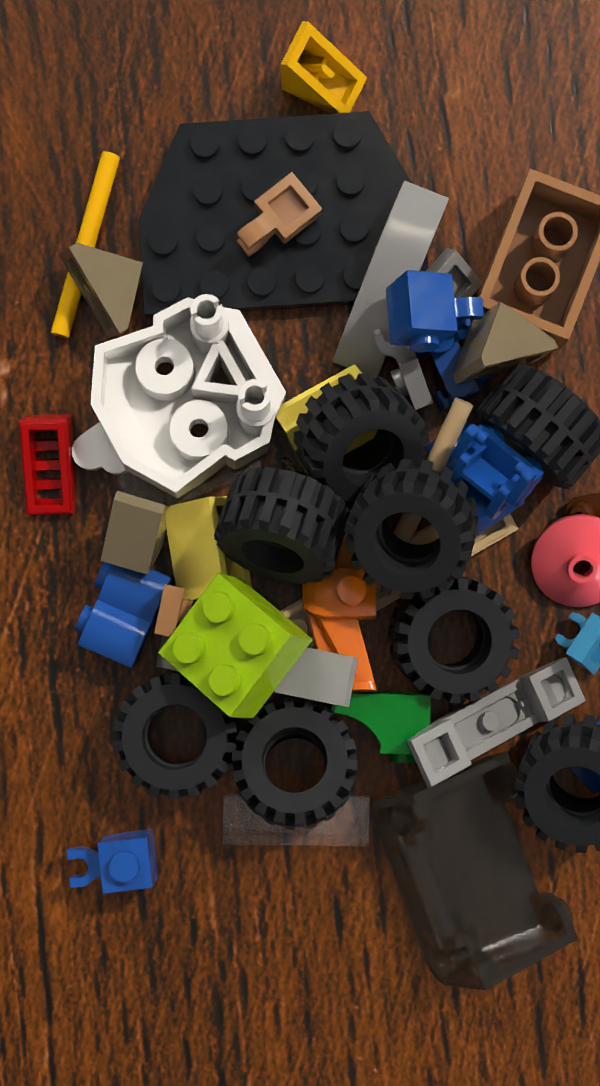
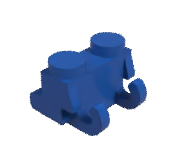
(446, 360)
(494, 468)

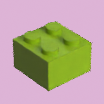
(235, 646)

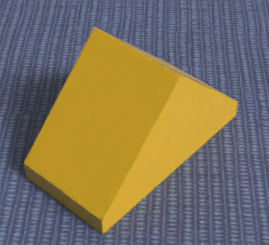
(320, 72)

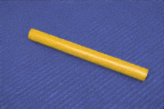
(87, 236)

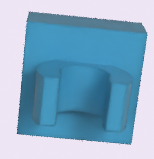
(586, 646)

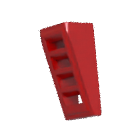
(65, 463)

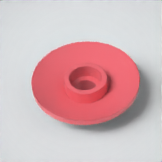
(558, 551)

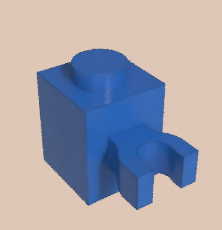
(425, 310)
(122, 861)

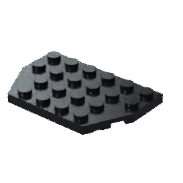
(210, 194)

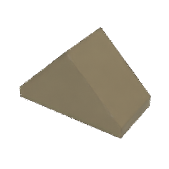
(106, 284)
(499, 343)
(134, 533)

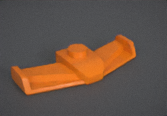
(334, 613)

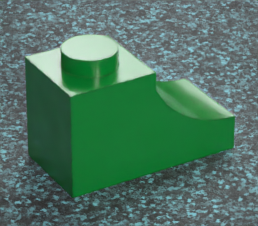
(392, 718)

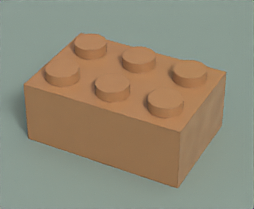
(546, 255)

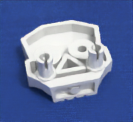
(153, 413)

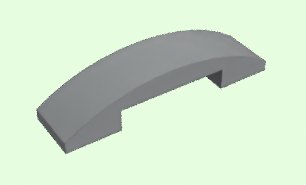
(399, 249)
(485, 723)

